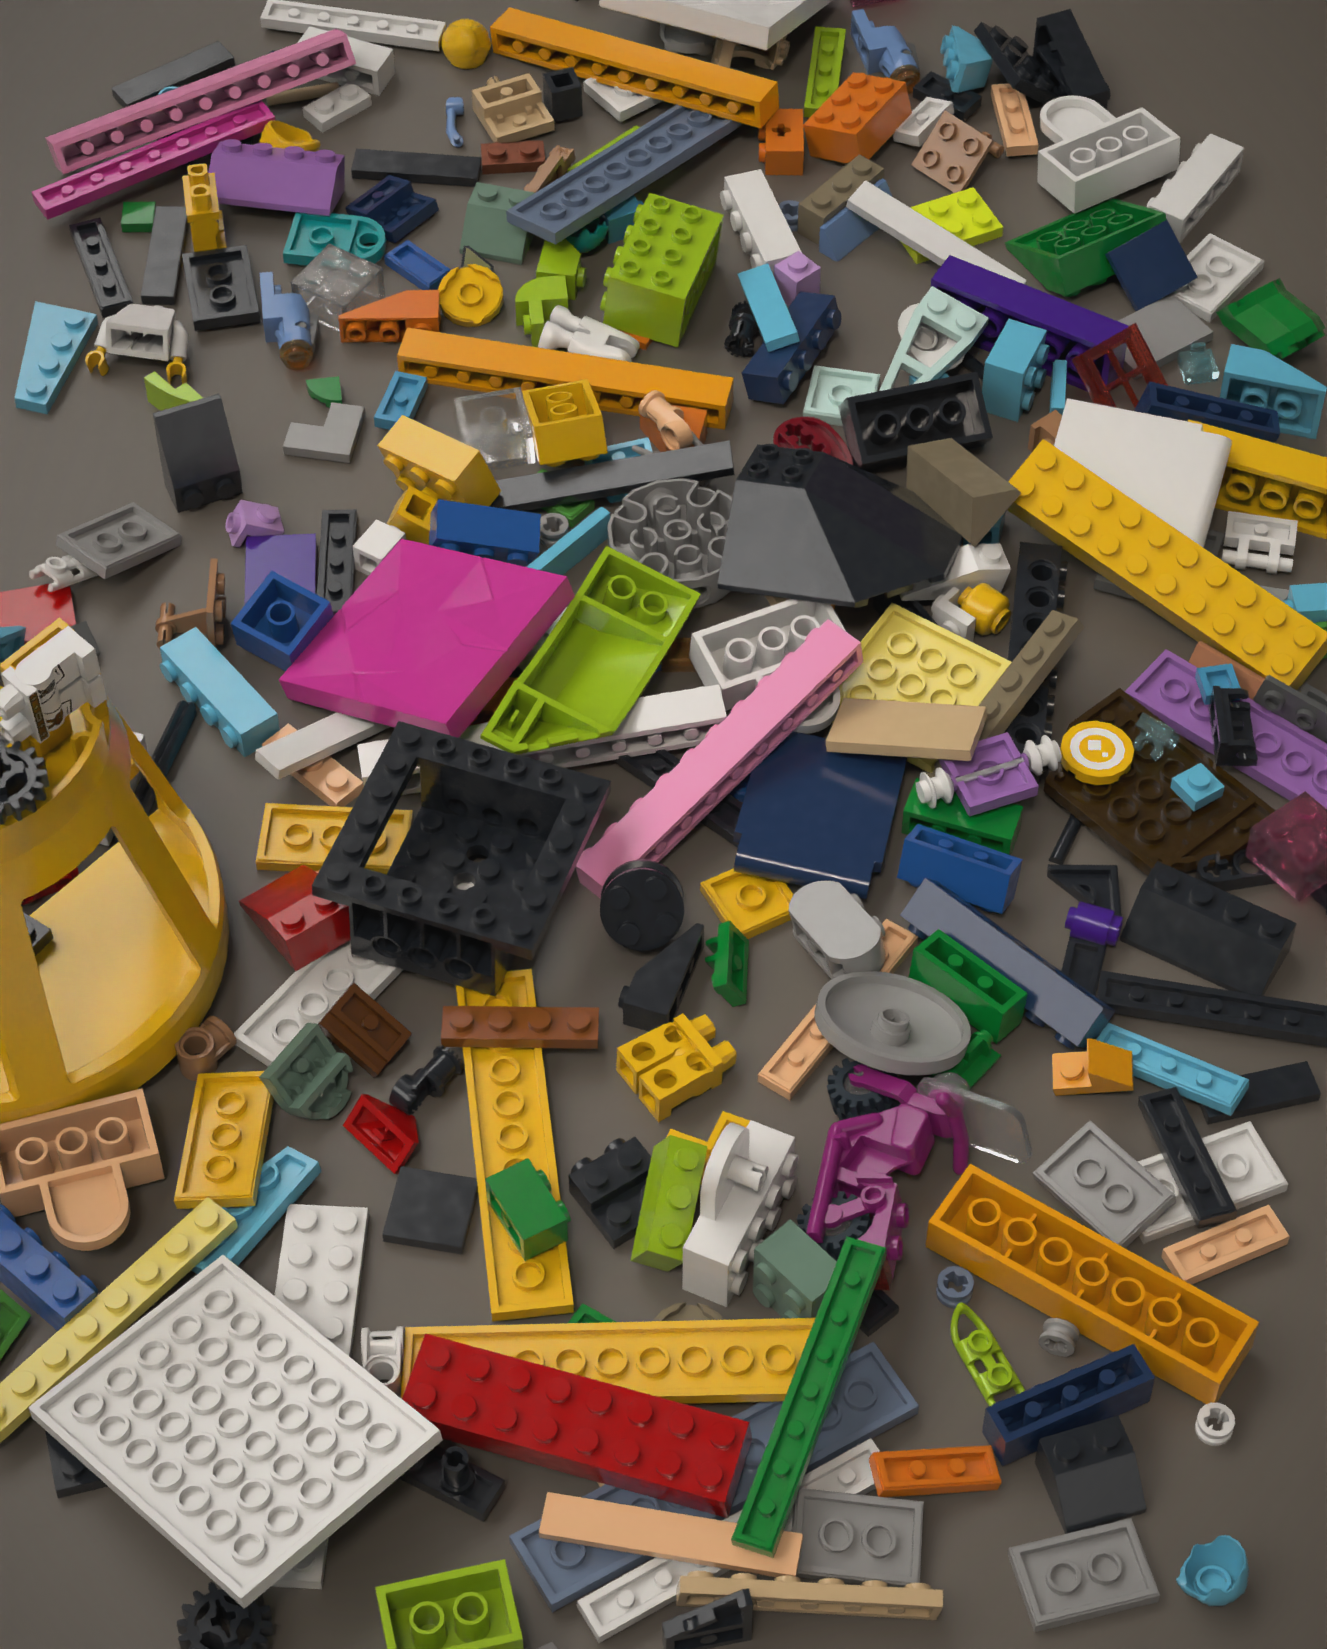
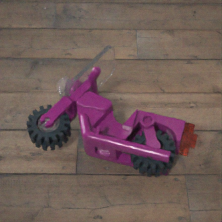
(882, 1136)

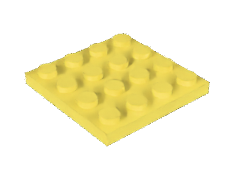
(923, 664)

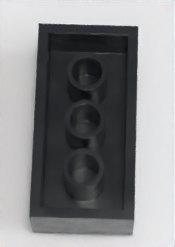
(888, 421)

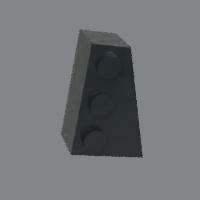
(1067, 58)

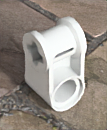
(383, 1355)

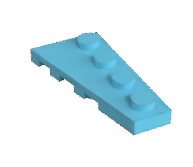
(51, 351)
(280, 1185)

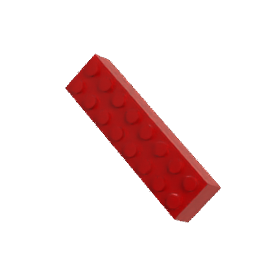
(579, 1425)

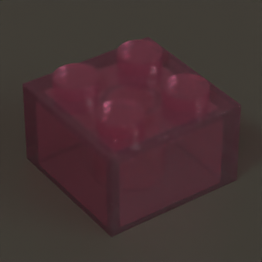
(1292, 846)

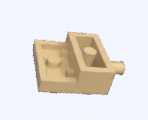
(512, 109)

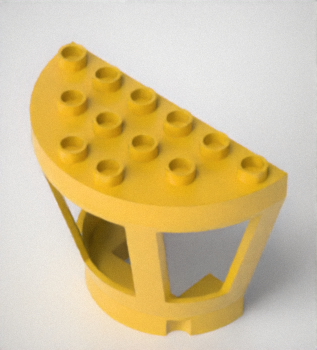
(132, 933)

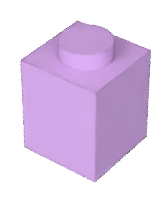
(796, 275)

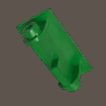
(977, 1060)

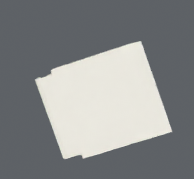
(1151, 459)

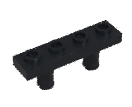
(456, 1481)

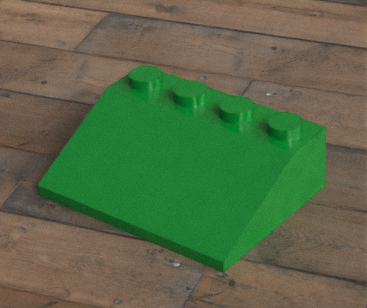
(1073, 249)

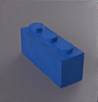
(486, 531)
(965, 868)

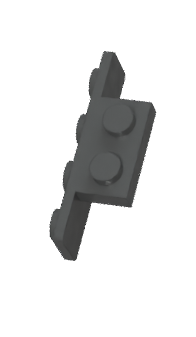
(1303, 708)

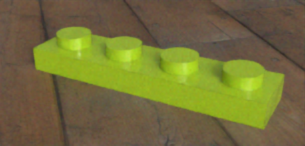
(824, 67)

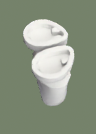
(586, 337)

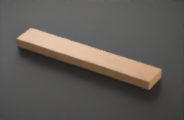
(806, 1045)
(661, 1535)

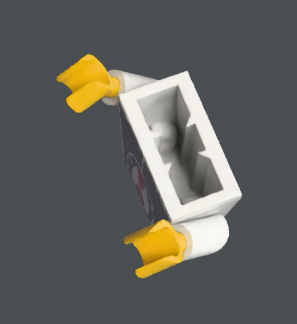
(142, 333)

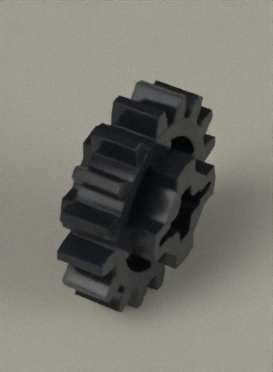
(21, 780)
(207, 1631)

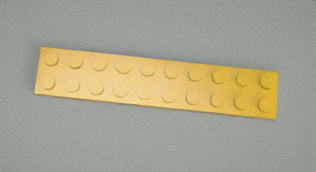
(508, 1126)
(660, 1358)

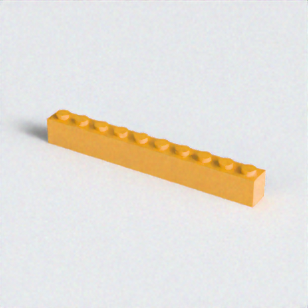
(636, 67)
(616, 384)

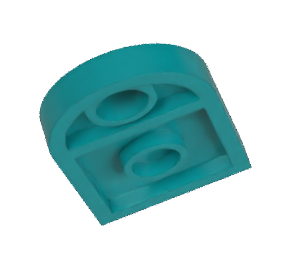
(314, 232)

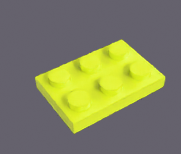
(963, 216)

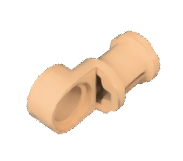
(669, 420)

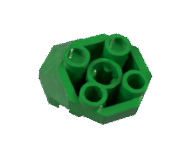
(1273, 320)

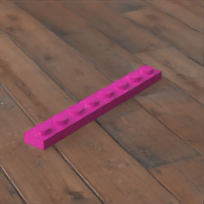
(150, 160)

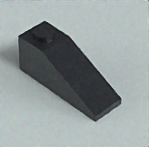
(662, 982)

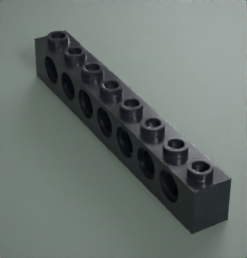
(1034, 598)

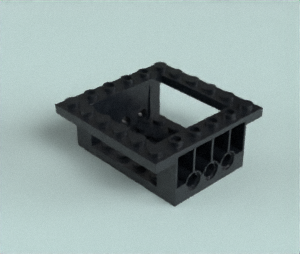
(473, 801)

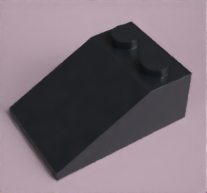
(197, 453)

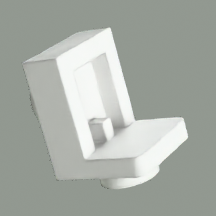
(951, 617)

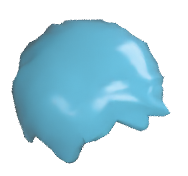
(1215, 1572)

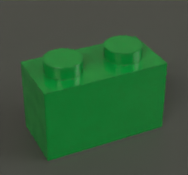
(527, 1208)

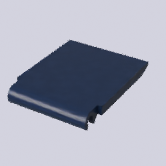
(818, 815)

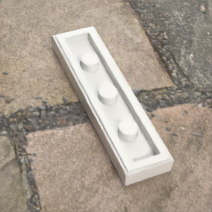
(314, 743)

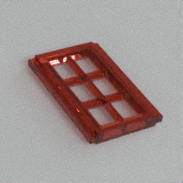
(1141, 354)

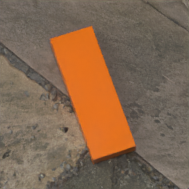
(934, 1471)

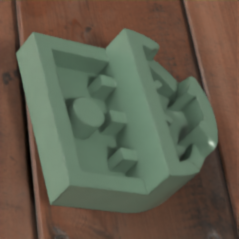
(309, 1076)

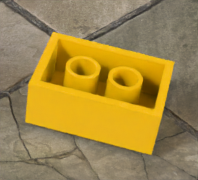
(565, 423)
(437, 464)

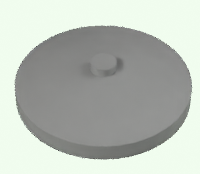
(892, 1023)

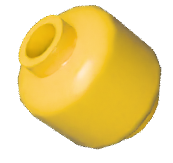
(987, 606)

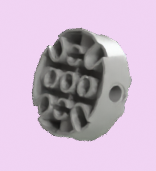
(676, 532)

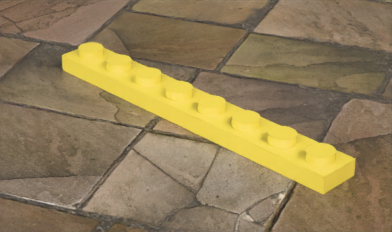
(113, 1310)

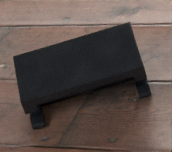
(1231, 728)

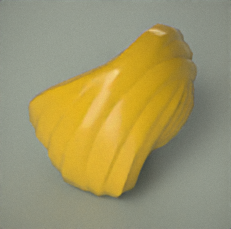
(466, 43)
(284, 135)

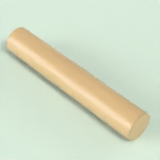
(301, 93)

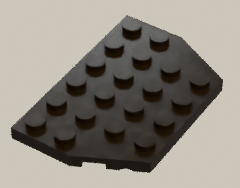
(1142, 812)

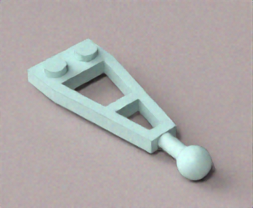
(947, 317)

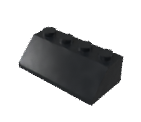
(1208, 931)

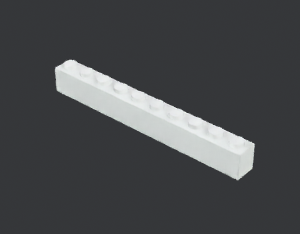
(652, 724)

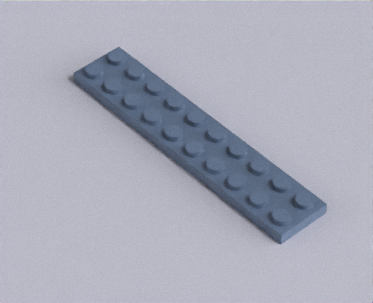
(618, 172)
(864, 1405)

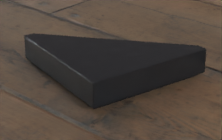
(1089, 883)

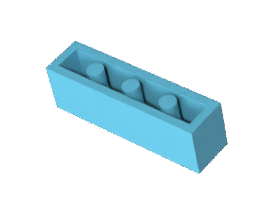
(218, 691)

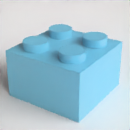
(1014, 370)

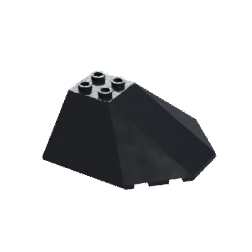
(829, 531)

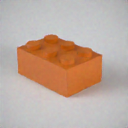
(857, 118)

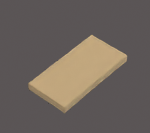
(906, 729)

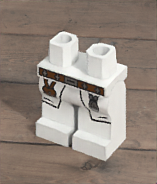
(49, 687)

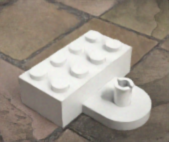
(1101, 153)
(754, 645)
(738, 1203)

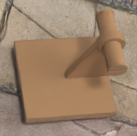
(954, 152)
(204, 619)

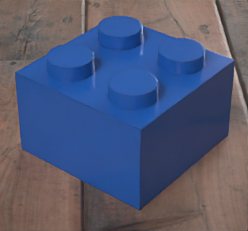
(280, 620)

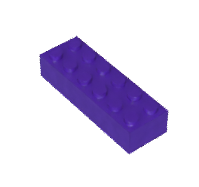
(999, 298)

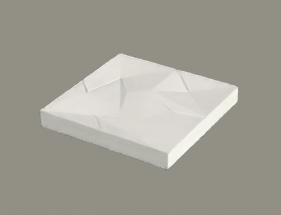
(739, 21)

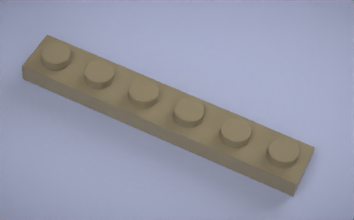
(1027, 673)

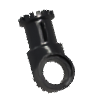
(741, 326)
(426, 1081)

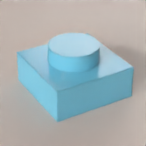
(1197, 786)

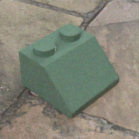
(487, 224)

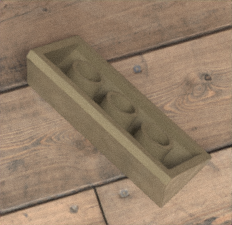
(958, 487)

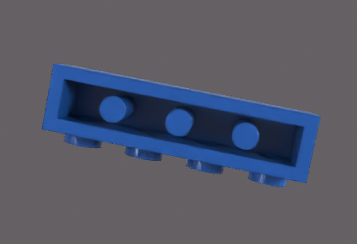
(39, 1276)

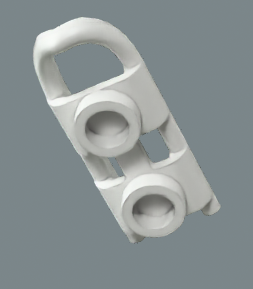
(60, 572)

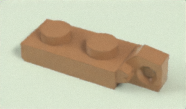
(552, 169)

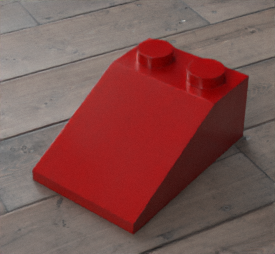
(297, 921)

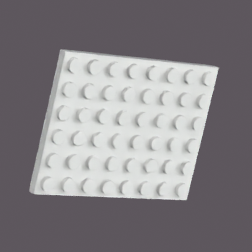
(235, 1428)

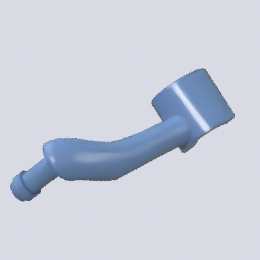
(454, 107)

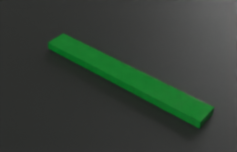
(809, 1397)

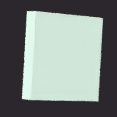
(831, 387)

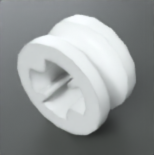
(1223, 1414)

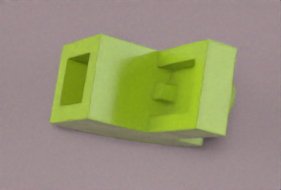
(536, 302)

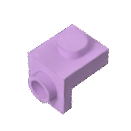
(253, 520)

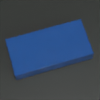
(416, 266)

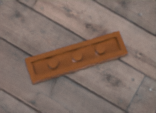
(520, 1027)

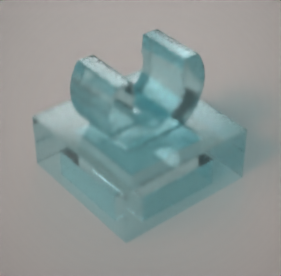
(1198, 364)
(1155, 732)

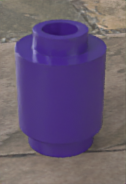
(1094, 924)

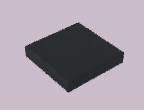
(431, 1210)

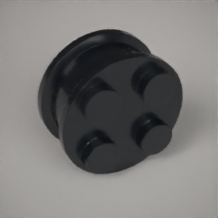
(642, 905)

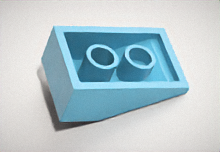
(1270, 383)

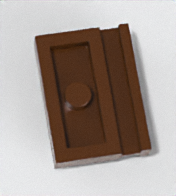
(364, 1029)

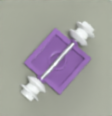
(993, 776)

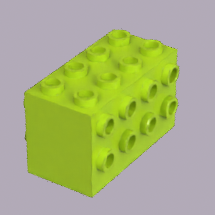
(661, 269)

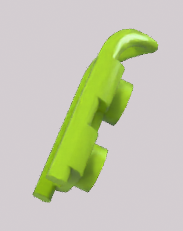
(981, 1346)

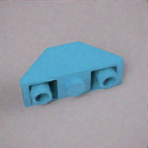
(965, 60)

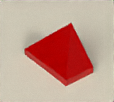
(383, 1131)

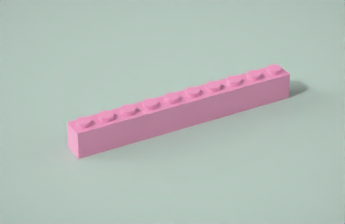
(200, 100)
(725, 755)

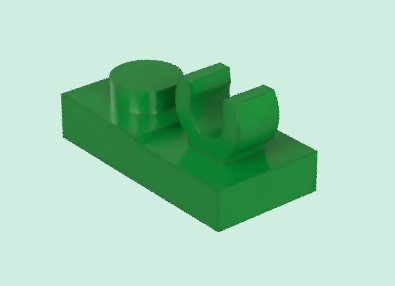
(729, 963)

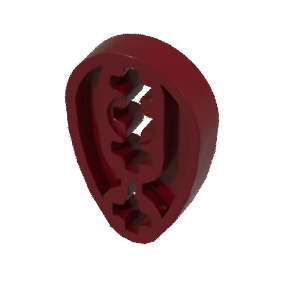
(813, 432)

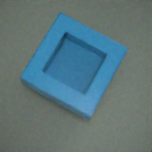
(1216, 675)

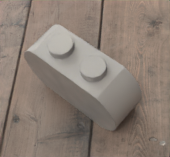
(836, 929)

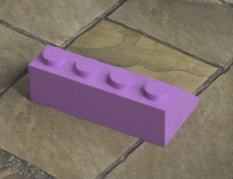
(278, 177)

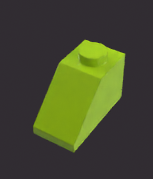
(562, 260)

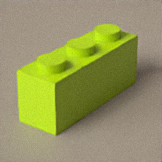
(668, 1203)

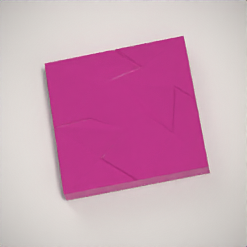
(427, 638)

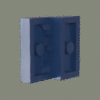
(394, 207)
(1151, 265)

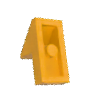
(1093, 1071)

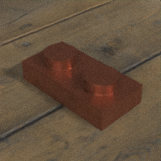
(512, 157)

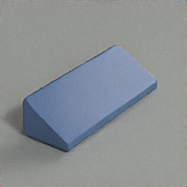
(846, 230)

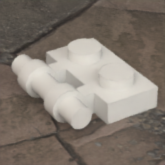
(1259, 534)

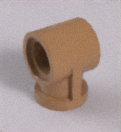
(210, 1040)

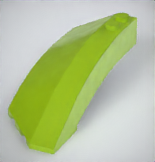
(593, 658)

